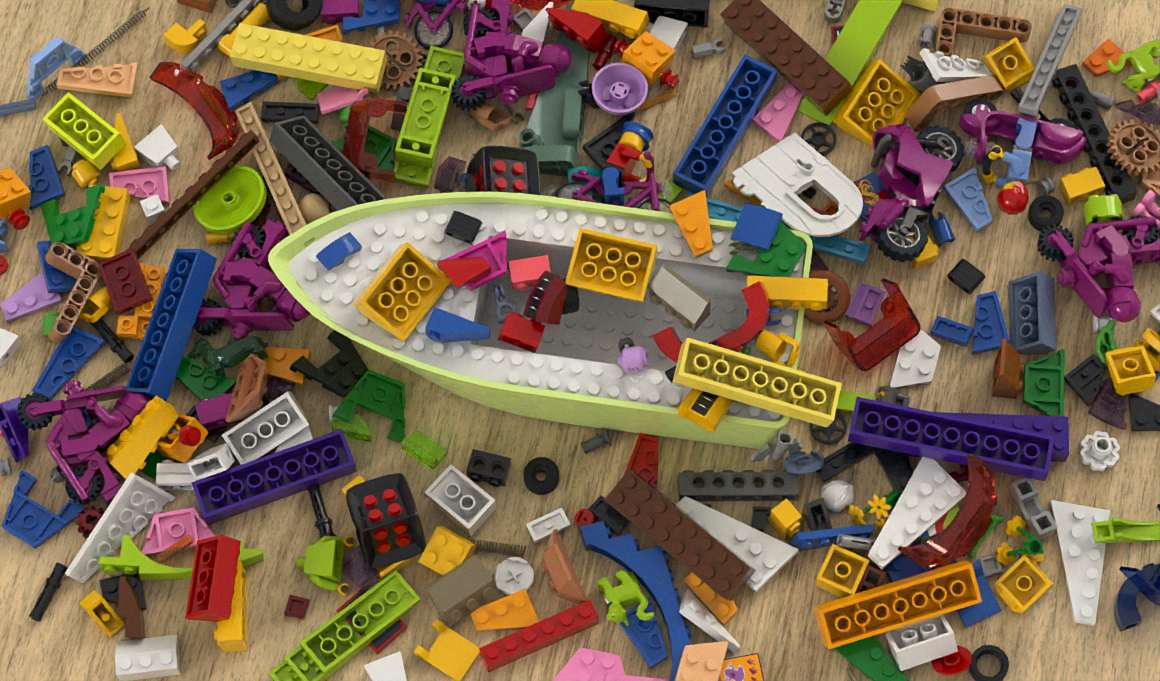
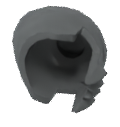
(922, 76)

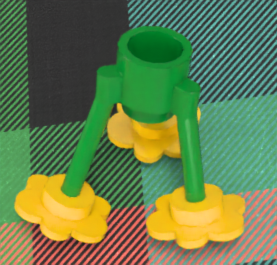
(1031, 547)

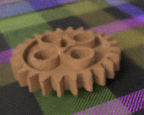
(404, 48)
(1129, 136)

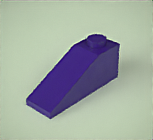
(12, 429)

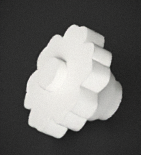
(1099, 451)

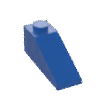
(453, 328)

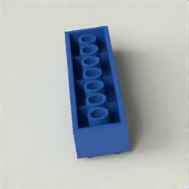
(725, 126)
(171, 323)

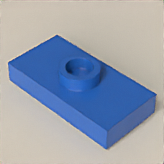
(952, 331)

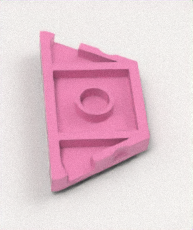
(171, 527)
(590, 666)

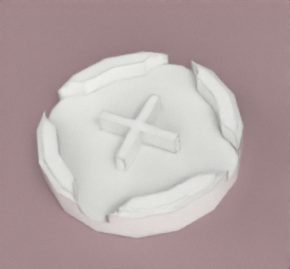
(513, 576)

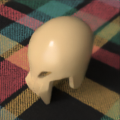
(314, 207)

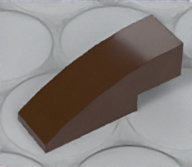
(130, 608)

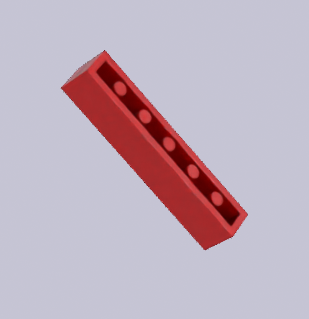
(539, 635)

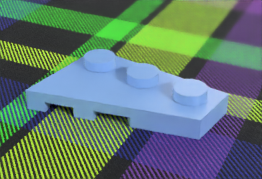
(969, 199)

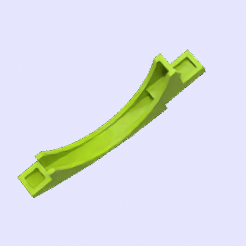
(1125, 531)
(134, 561)

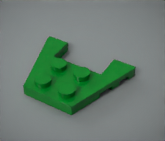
(73, 226)
(777, 261)
(379, 396)

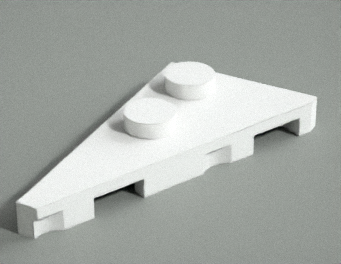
(697, 613)

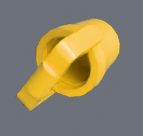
(98, 303)
(775, 346)

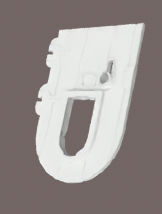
(778, 179)

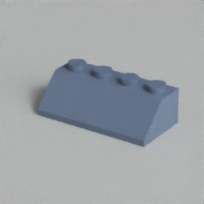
(1032, 314)

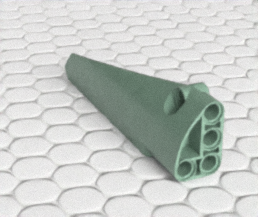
(559, 115)

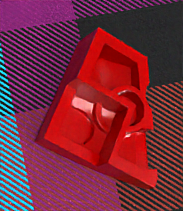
(465, 270)

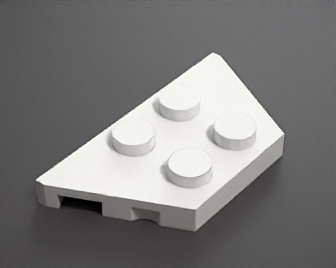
(916, 362)

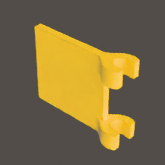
(449, 653)

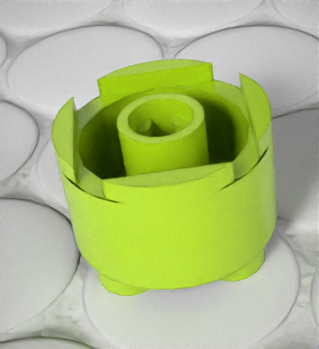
(1103, 209)

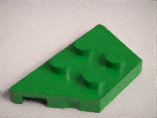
(378, 144)
(1045, 384)

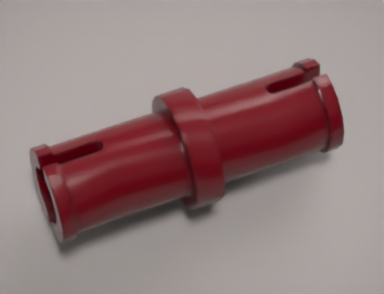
(604, 52)

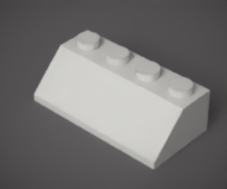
(266, 428)

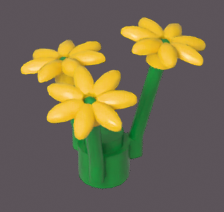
(880, 506)

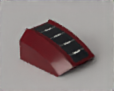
(546, 299)

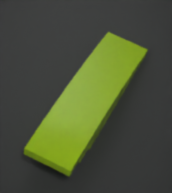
(855, 47)
(339, 642)

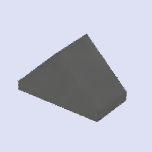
(816, 515)

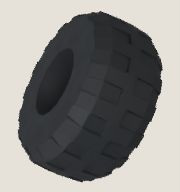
(291, 20)

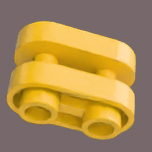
(1153, 339)

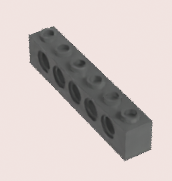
(746, 493)

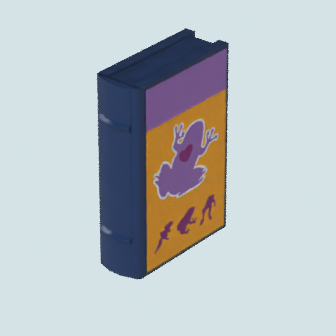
(742, 669)

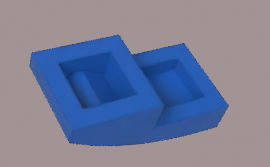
(337, 251)

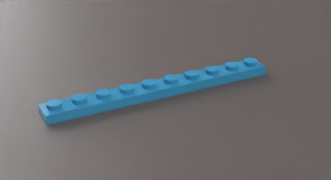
(832, 245)

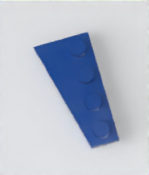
(67, 361)
(827, 537)

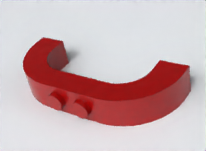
(758, 315)

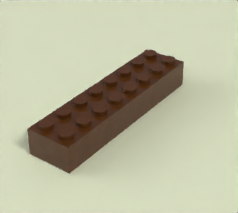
(787, 53)
(680, 535)

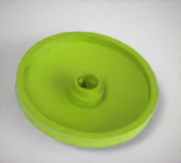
(232, 201)

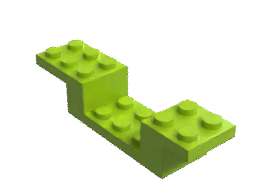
(425, 115)

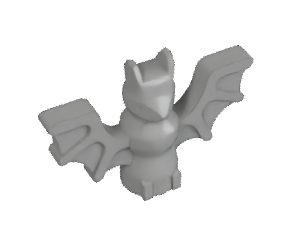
(777, 449)

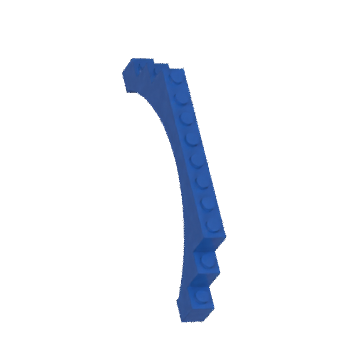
(652, 572)

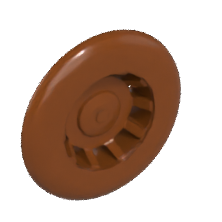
(842, 302)

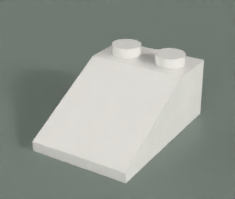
(461, 500)

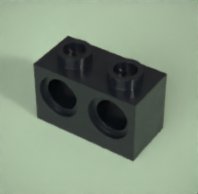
(490, 462)

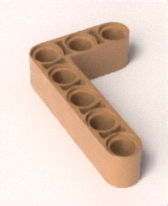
(976, 28)
(950, 95)
(84, 278)

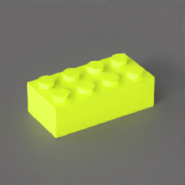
(84, 131)

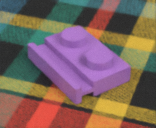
(865, 304)

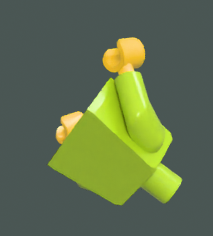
(325, 562)

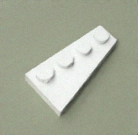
(953, 68)

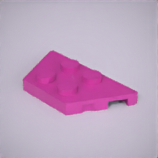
(493, 251)

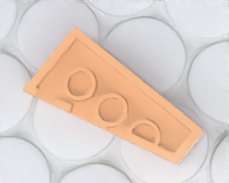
(111, 80)

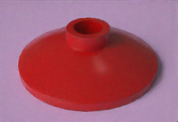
(953, 663)

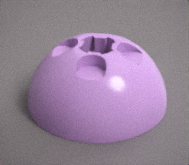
(620, 81)

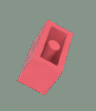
(527, 271)

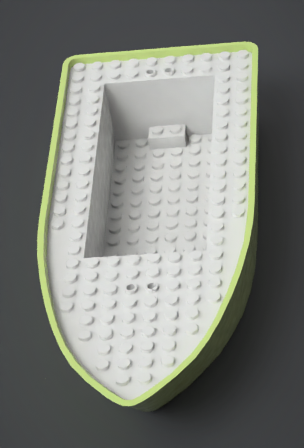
(576, 365)

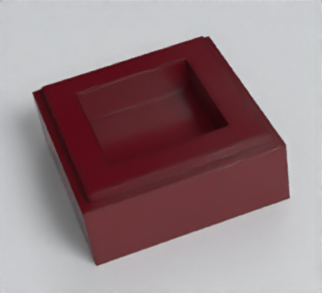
(297, 607)

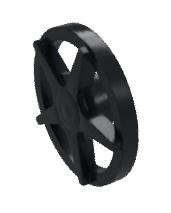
(818, 138)
(830, 430)

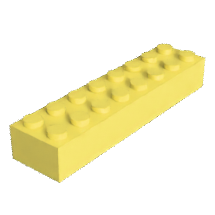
(308, 58)
(757, 382)

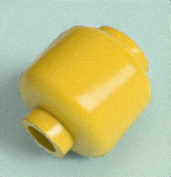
(85, 173)

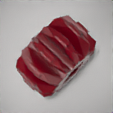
(84, 522)

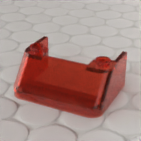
(357, 132)
(882, 338)

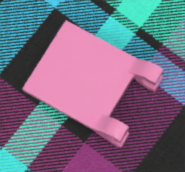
(339, 98)

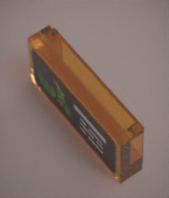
(174, 549)

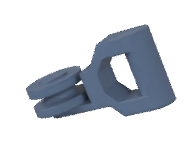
(497, 293)

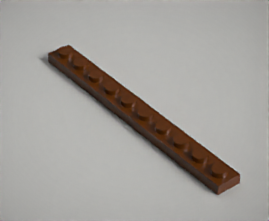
(194, 193)

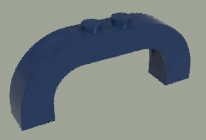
(1125, 606)

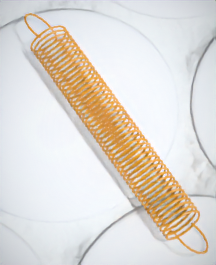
(675, 94)

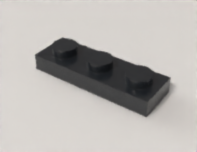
(285, 110)
(843, 460)

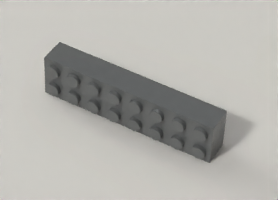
(322, 163)

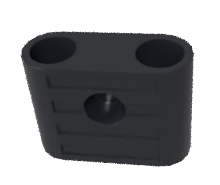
(463, 227)
(966, 276)

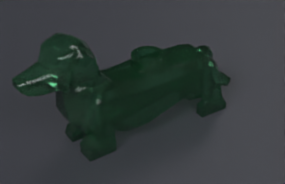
(228, 355)

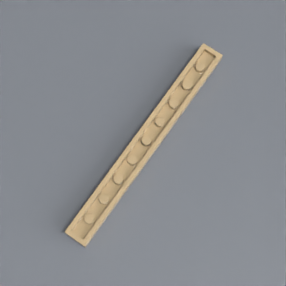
(272, 170)

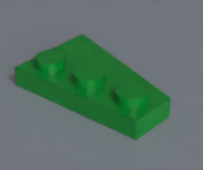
(202, 381)

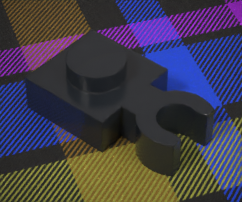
(587, 93)

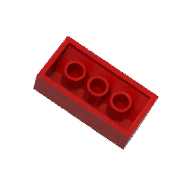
(213, 579)

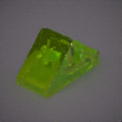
(357, 430)

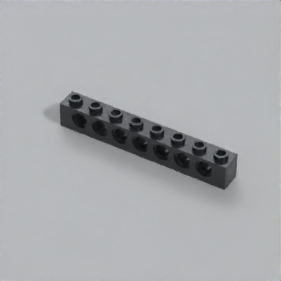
(1072, 77)

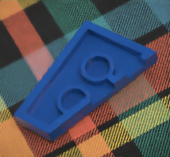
(242, 87)
(44, 178)
(55, 280)
(989, 324)
(646, 636)

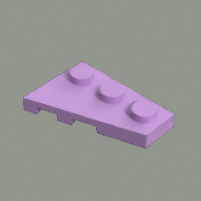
(29, 300)

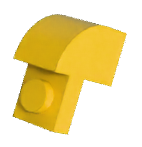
(185, 41)

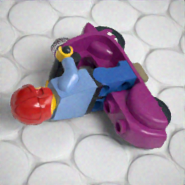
(1050, 141)

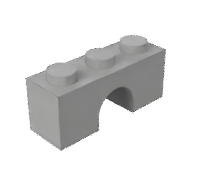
(1026, 499)

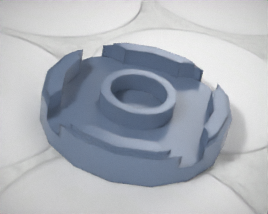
(804, 463)

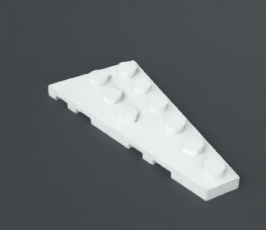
(923, 503)
(125, 516)
(755, 547)
(1080, 556)

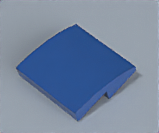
(756, 226)

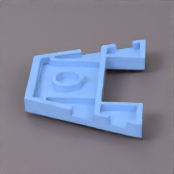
(47, 61)

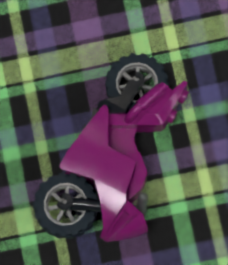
(915, 176)

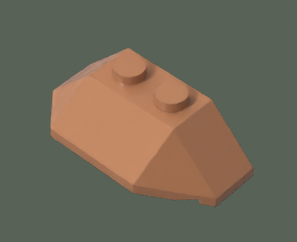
(248, 389)
(561, 571)

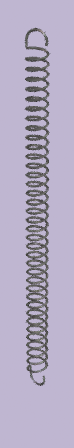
(94, 50)

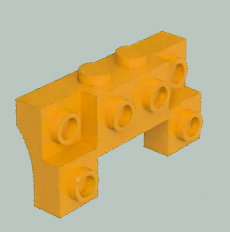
(136, 325)

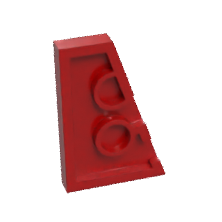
(645, 459)

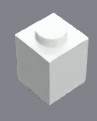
(152, 208)

